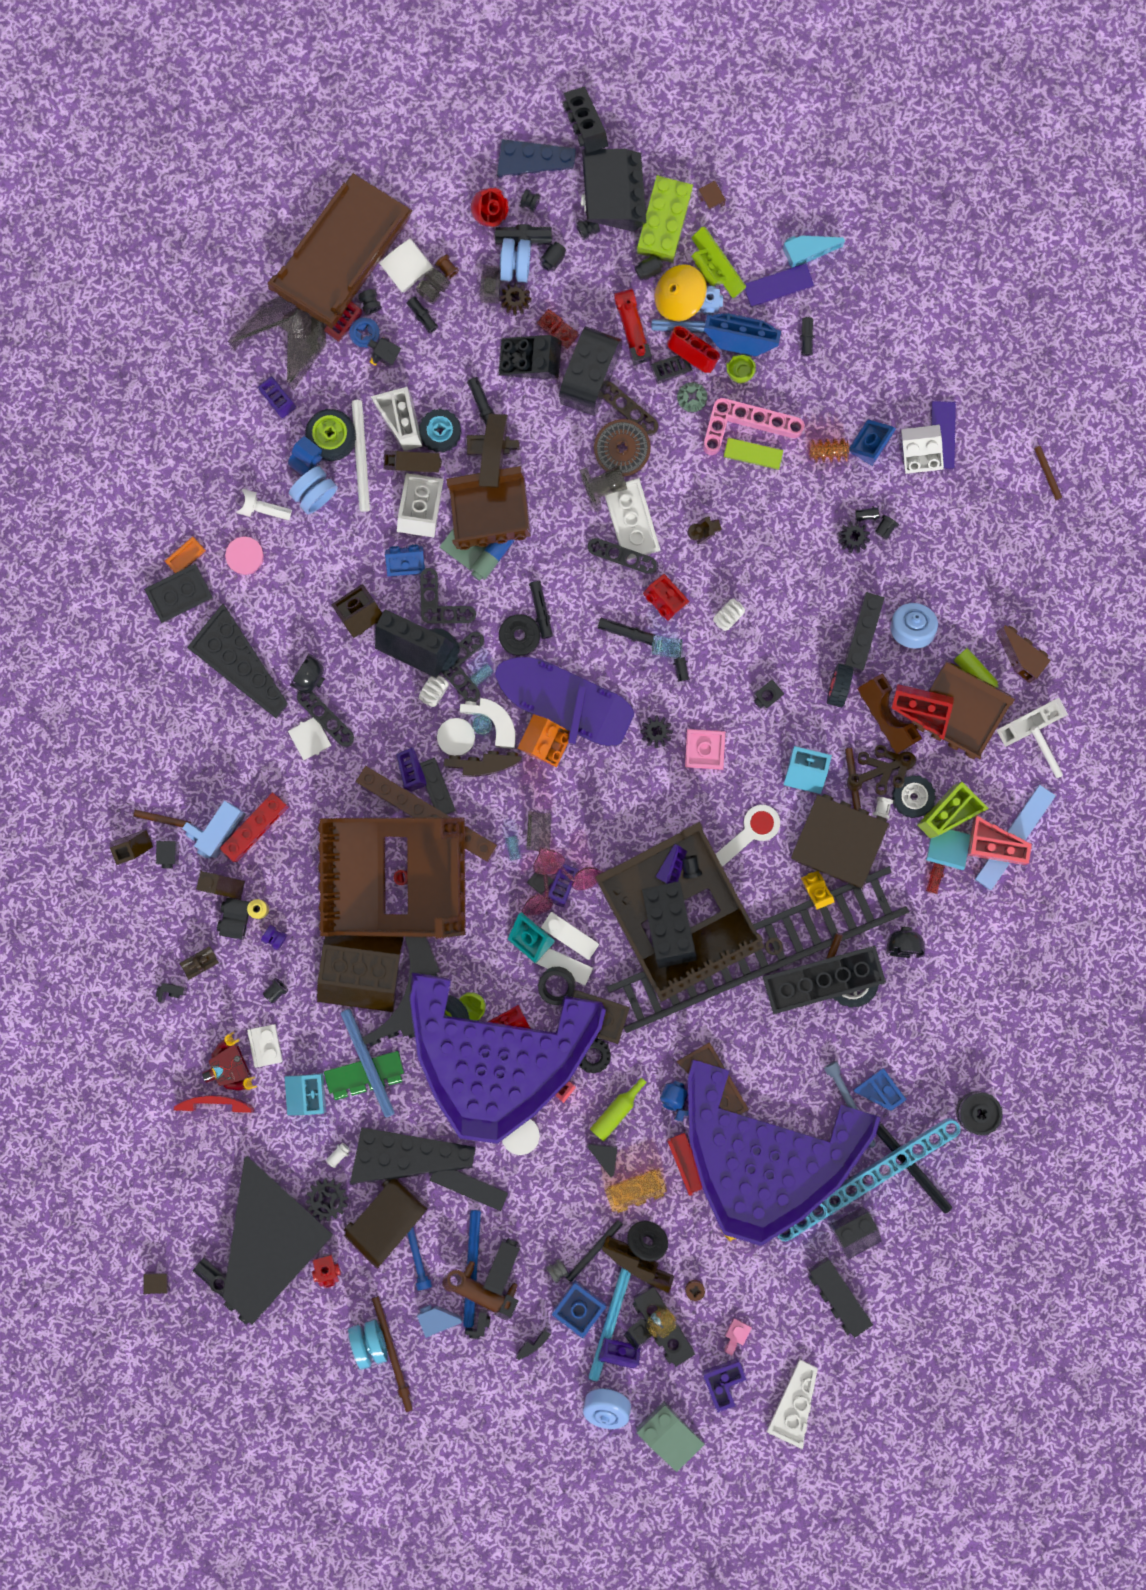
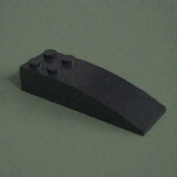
(824, 979)

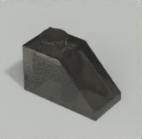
(490, 284)

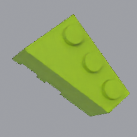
(951, 810)

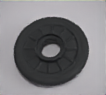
(523, 623)
(655, 1233)

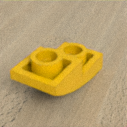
(817, 889)

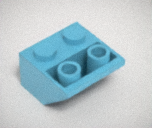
(807, 770)
(305, 1094)

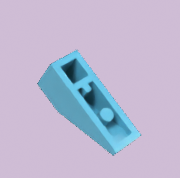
(807, 248)

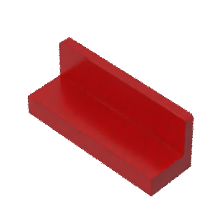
(685, 1162)

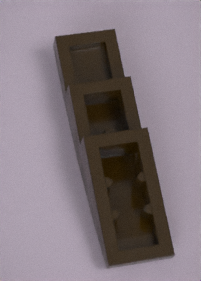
(493, 450)
(642, 1269)

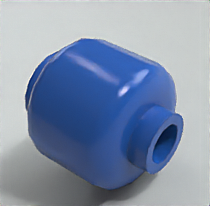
(673, 1096)

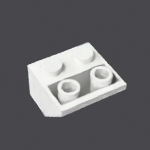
(922, 449)

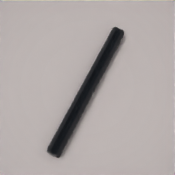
(915, 1171)

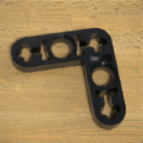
(433, 605)
(460, 661)

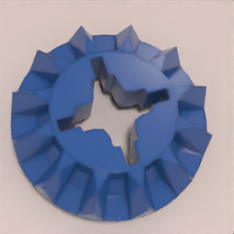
(360, 325)

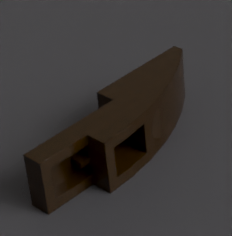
(491, 763)

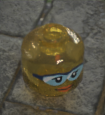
(661, 1323)

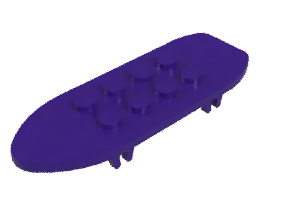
(552, 695)

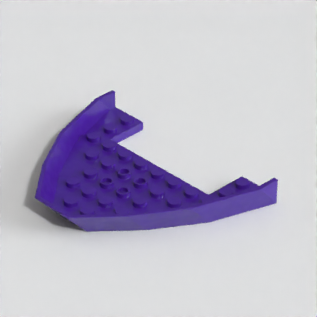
(492, 1073)
(761, 1173)

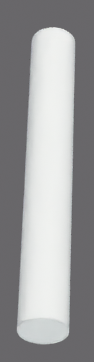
(1046, 751)

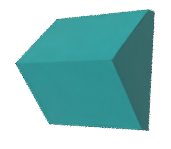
(529, 938)

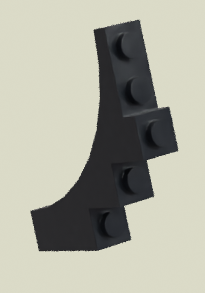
(421, 962)

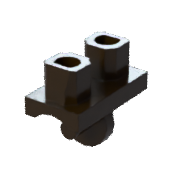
(704, 530)
(199, 962)

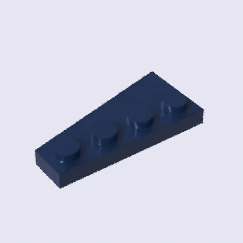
(528, 157)

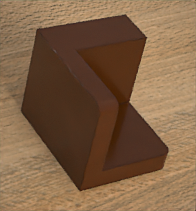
(711, 195)

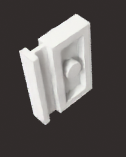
(265, 1045)

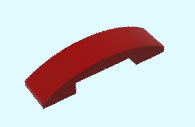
(237, 1105)

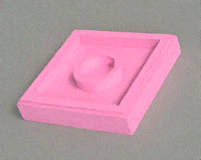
(705, 749)

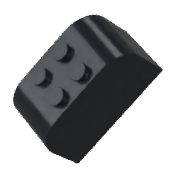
(590, 370)

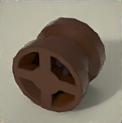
(696, 1287)

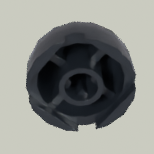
(309, 675)
(905, 943)

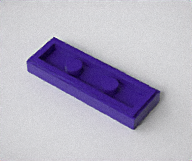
(576, 715)

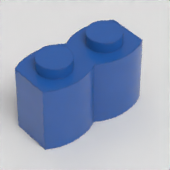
(304, 456)

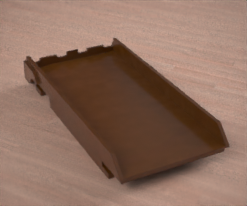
(340, 250)

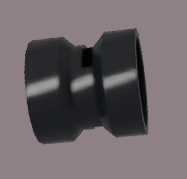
(587, 228)
(369, 301)

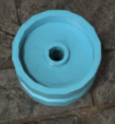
(368, 1344)

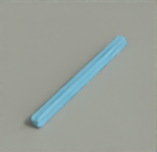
(610, 1322)

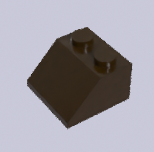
(357, 610)

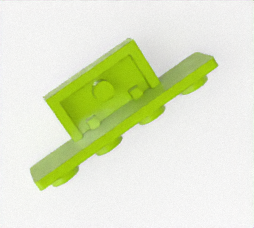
(715, 264)

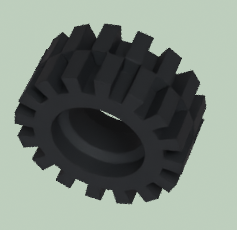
(602, 1063)

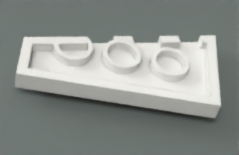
(794, 1407)

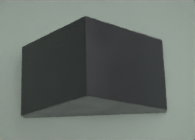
(605, 1155)

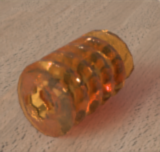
(829, 450)

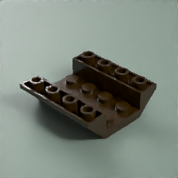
(359, 971)

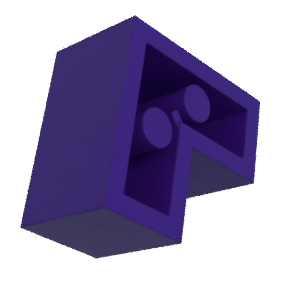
(720, 1379)

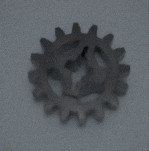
(331, 1208)

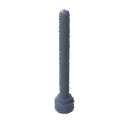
(833, 1071)

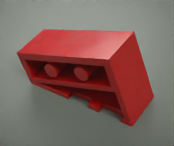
(924, 707)

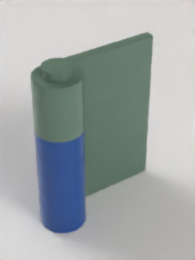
(477, 559)

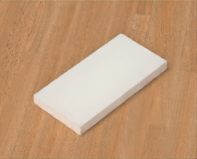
(632, 519)

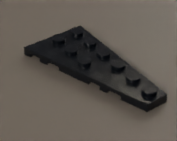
(231, 655)
(396, 1156)

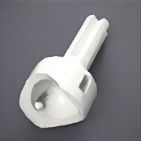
(263, 507)

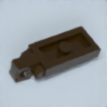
(475, 444)

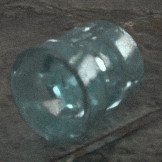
(480, 723)

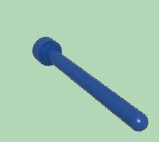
(422, 1280)

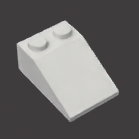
(419, 505)

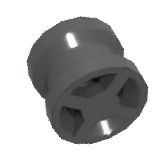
(557, 1270)

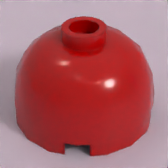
(489, 207)

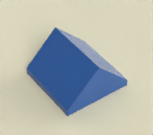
(871, 441)

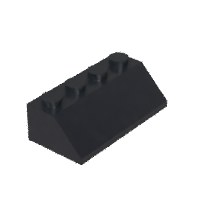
(412, 643)

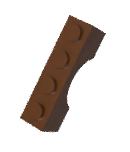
(876, 696)

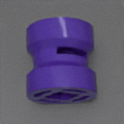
(274, 937)

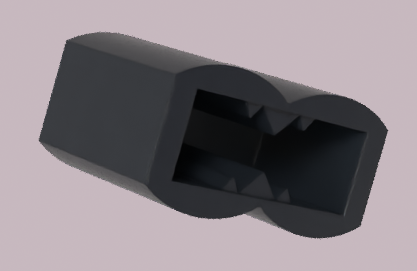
(234, 919)

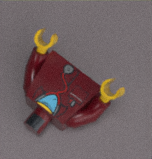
(229, 1066)

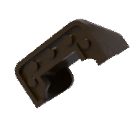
(386, 1221)

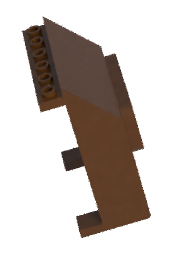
(355, 877)

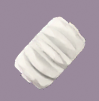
(729, 614)
(433, 690)

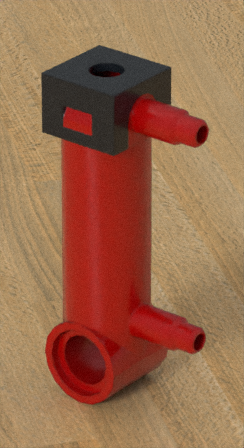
(632, 327)

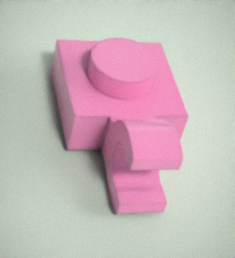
(737, 1333)

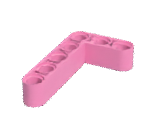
(748, 420)

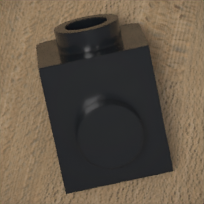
(483, 1322)

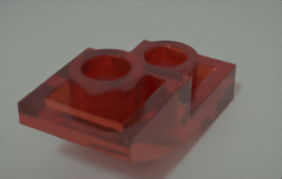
(555, 326)

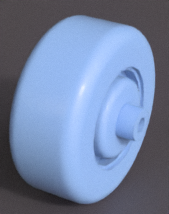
(914, 625)
(607, 1408)

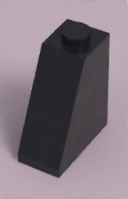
(502, 1266)

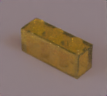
(636, 1190)

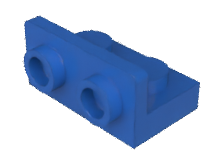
(404, 560)

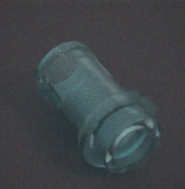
(481, 674)
(513, 848)

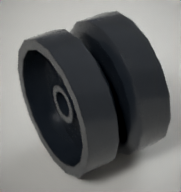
(990, 1115)

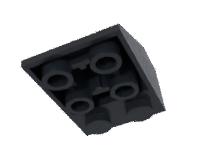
(530, 357)

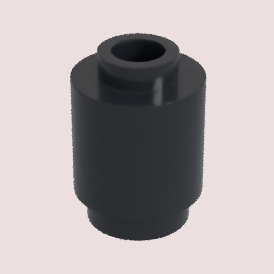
(553, 256)
(649, 268)

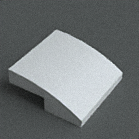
(406, 265)

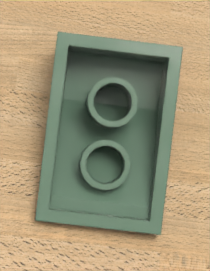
(669, 1436)

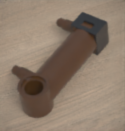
(500, 1304)

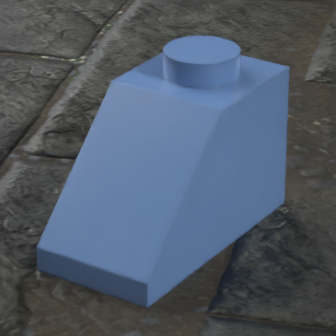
(437, 1319)

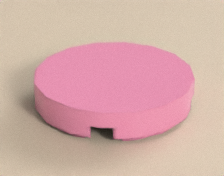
(244, 555)

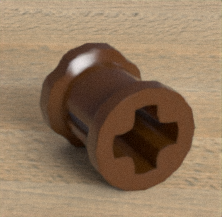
(447, 266)

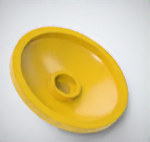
(687, 297)

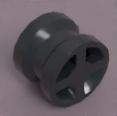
(530, 200)

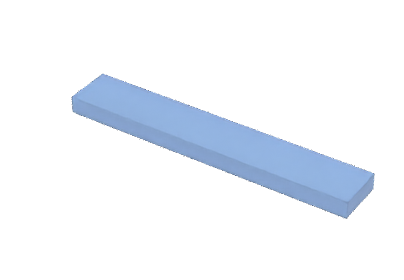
(1021, 828)

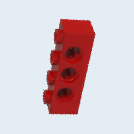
(254, 827)

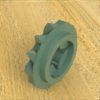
(693, 405)

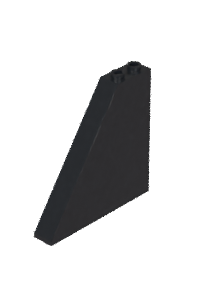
(268, 1245)

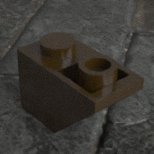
(130, 846)

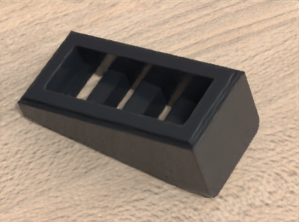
(668, 376)

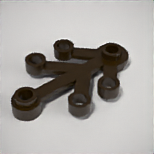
(882, 768)

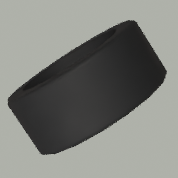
(560, 971)

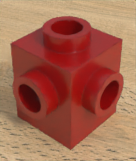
(325, 1265)

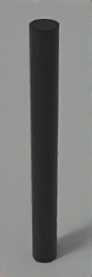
(593, 1251)

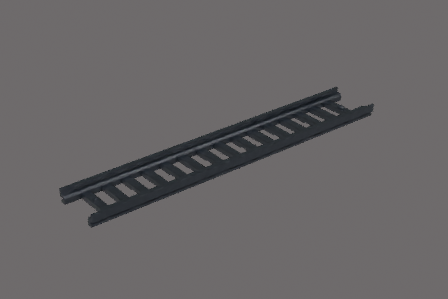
(782, 959)

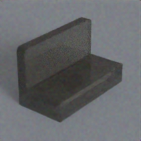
(538, 831)

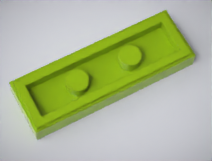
(753, 453)

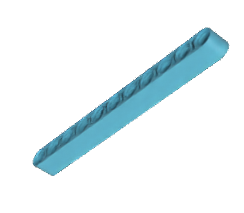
(878, 1178)

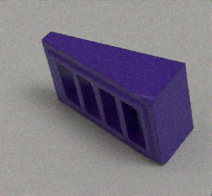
(283, 407)
(416, 780)
(672, 866)
(557, 900)

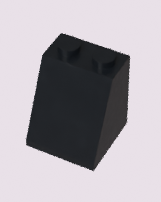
(856, 1232)

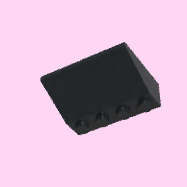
(614, 188)

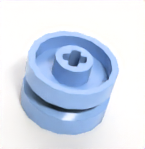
(515, 260)
(313, 490)

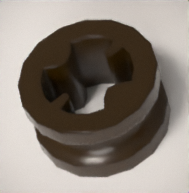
(775, 952)

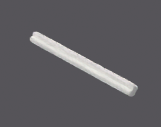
(360, 452)

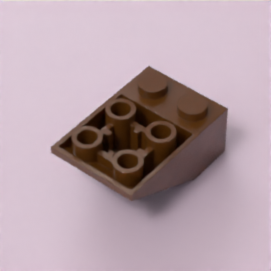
(1024, 658)

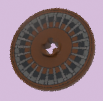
(614, 435)

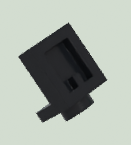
(174, 991)

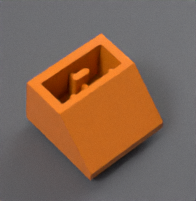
(544, 740)

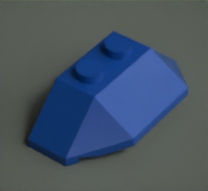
(741, 334)

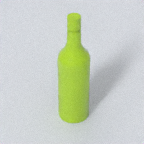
(969, 662)
(616, 1112)

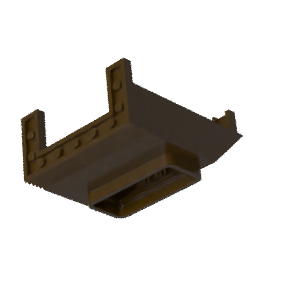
(717, 940)

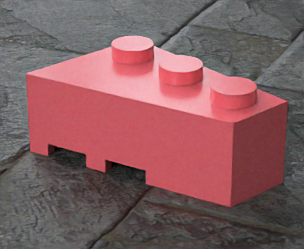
(996, 844)

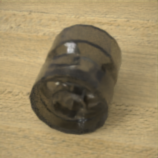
(432, 286)

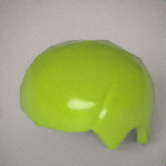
(741, 368)
(474, 1004)

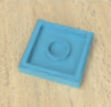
(949, 849)

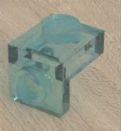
(666, 647)

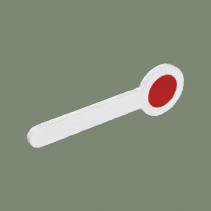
(759, 823)

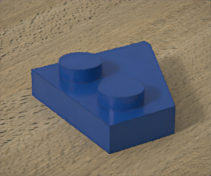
(881, 1090)

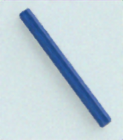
(473, 1248)

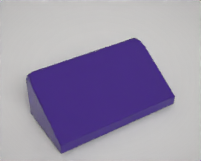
(619, 1353)

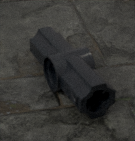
(536, 235)
(209, 1274)

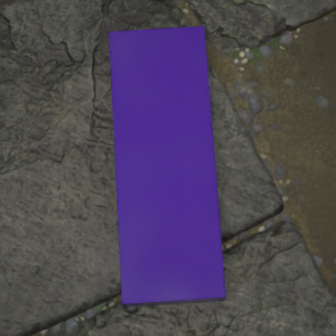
(778, 285)
(944, 414)

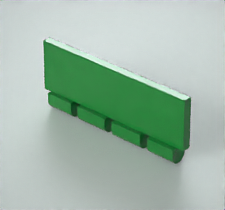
(354, 1076)

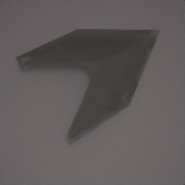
(305, 335)

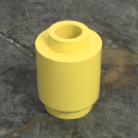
(264, 909)

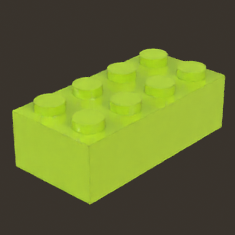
(665, 218)

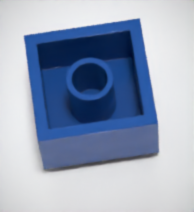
(578, 1309)

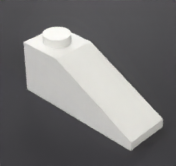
(569, 935)

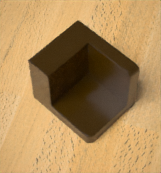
(155, 1283)

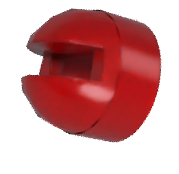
(399, 878)

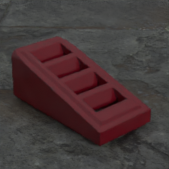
(357, 313)

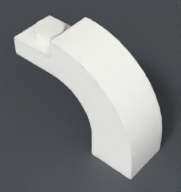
(1040, 717)
(504, 726)

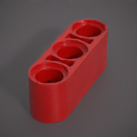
(693, 349)

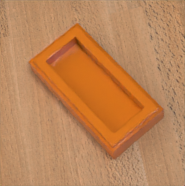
(185, 555)

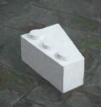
(400, 416)

